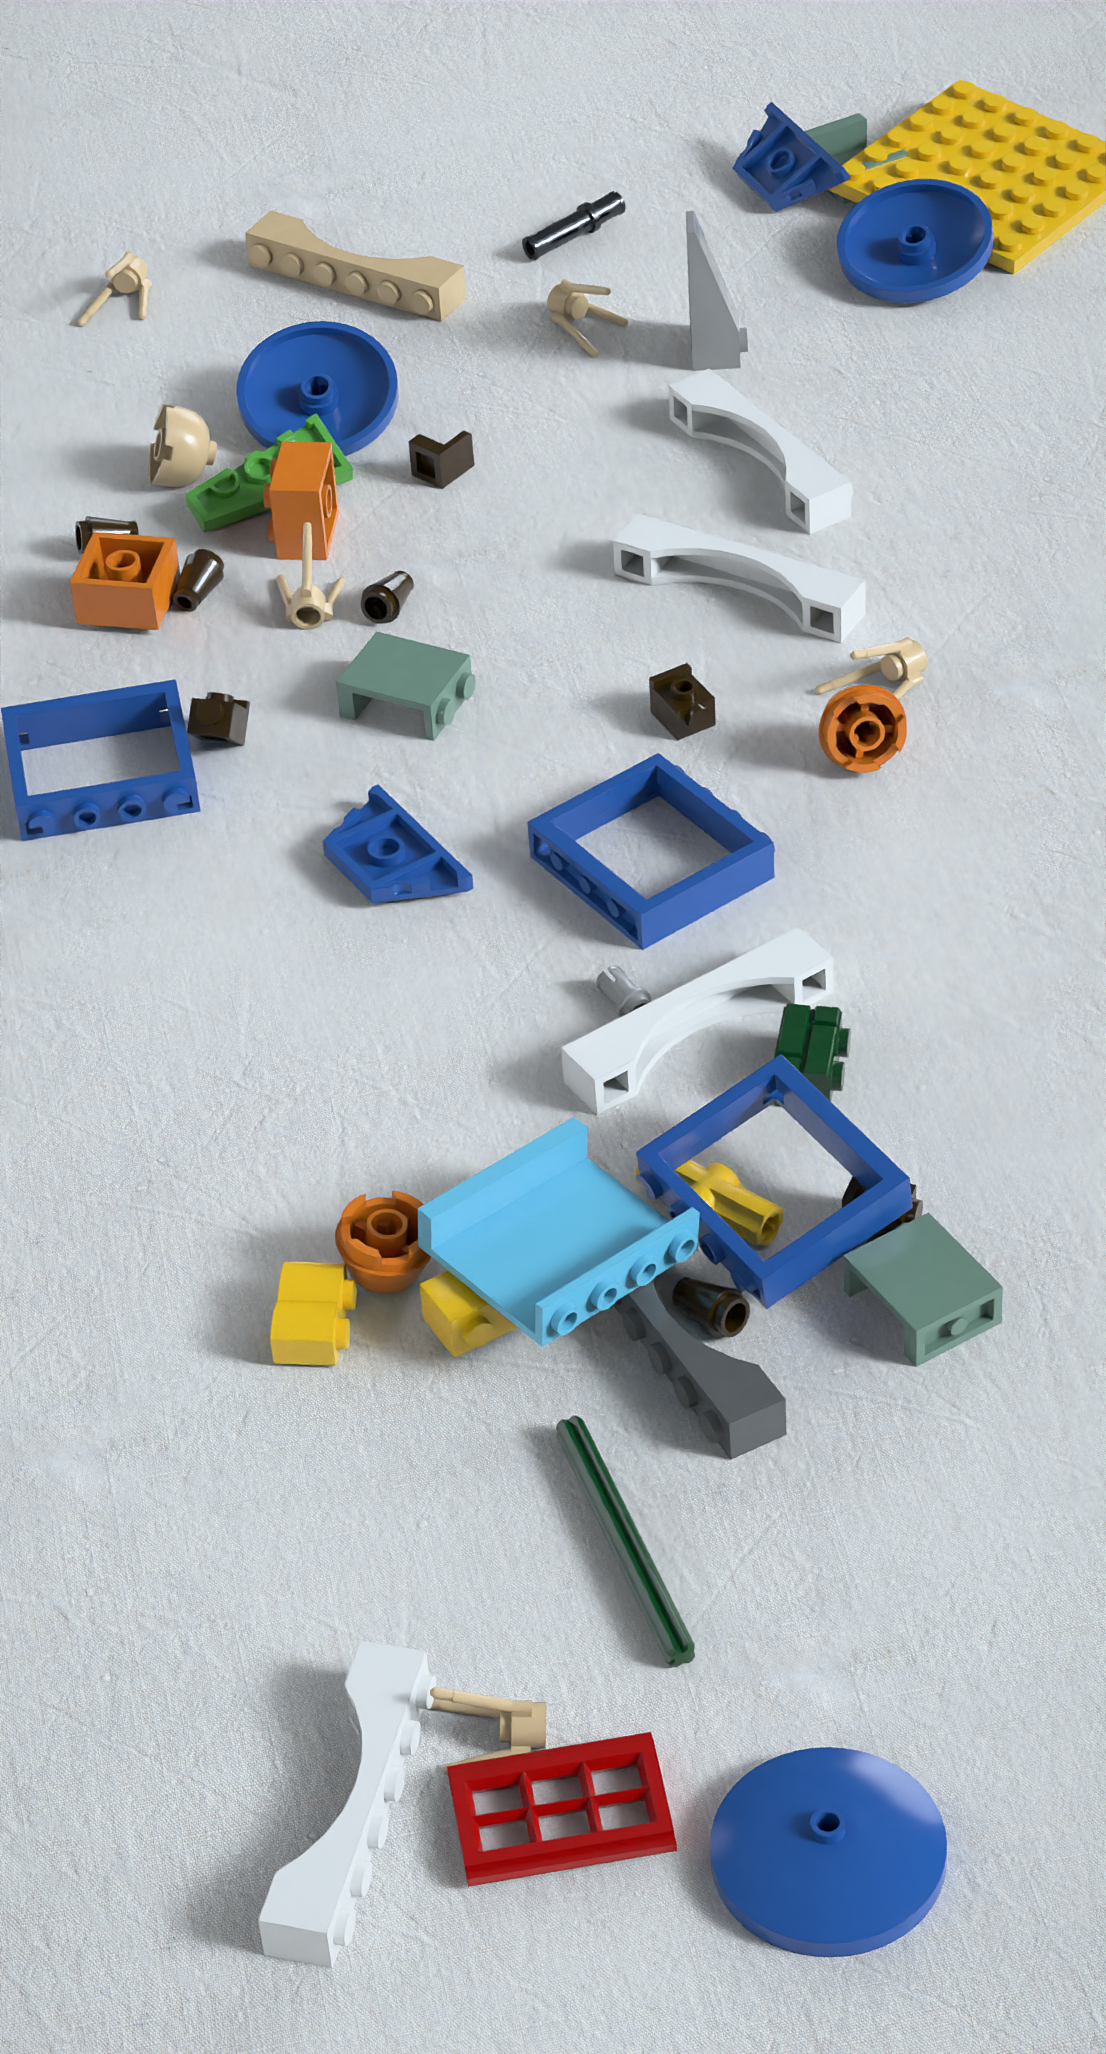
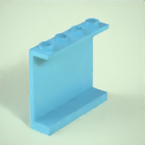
(551, 1235)

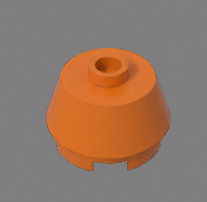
(862, 727)
(381, 1242)

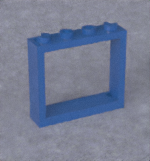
(95, 717)
(651, 919)
(769, 1281)

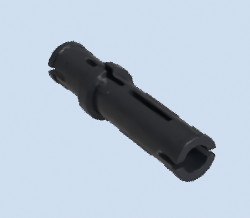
(585, 219)

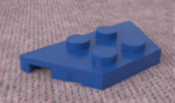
(786, 163)
(392, 854)

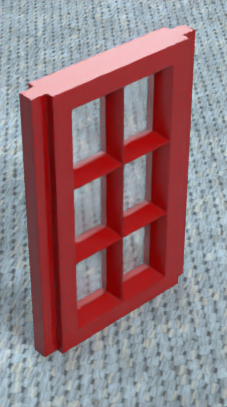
(561, 1809)

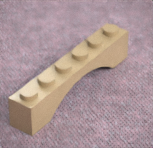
(414, 285)

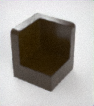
(441, 462)

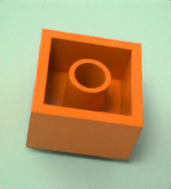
(299, 493)
(125, 581)

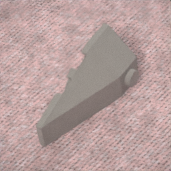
(712, 313)

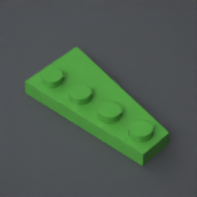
(240, 491)

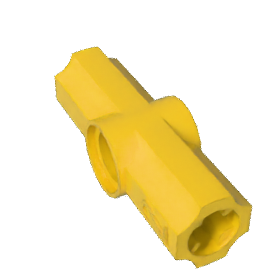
(741, 1209)

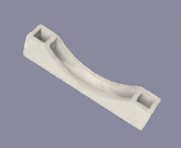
(717, 412)
(667, 553)
(615, 1058)
(315, 1894)

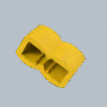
(311, 1313)

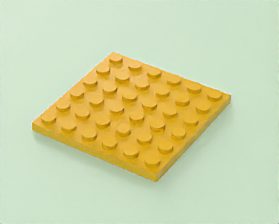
(1022, 165)

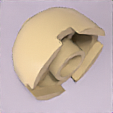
(179, 448)

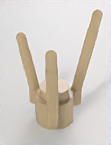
(126, 277)
(569, 303)
(308, 605)
(901, 662)
(520, 1720)

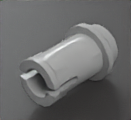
(622, 991)

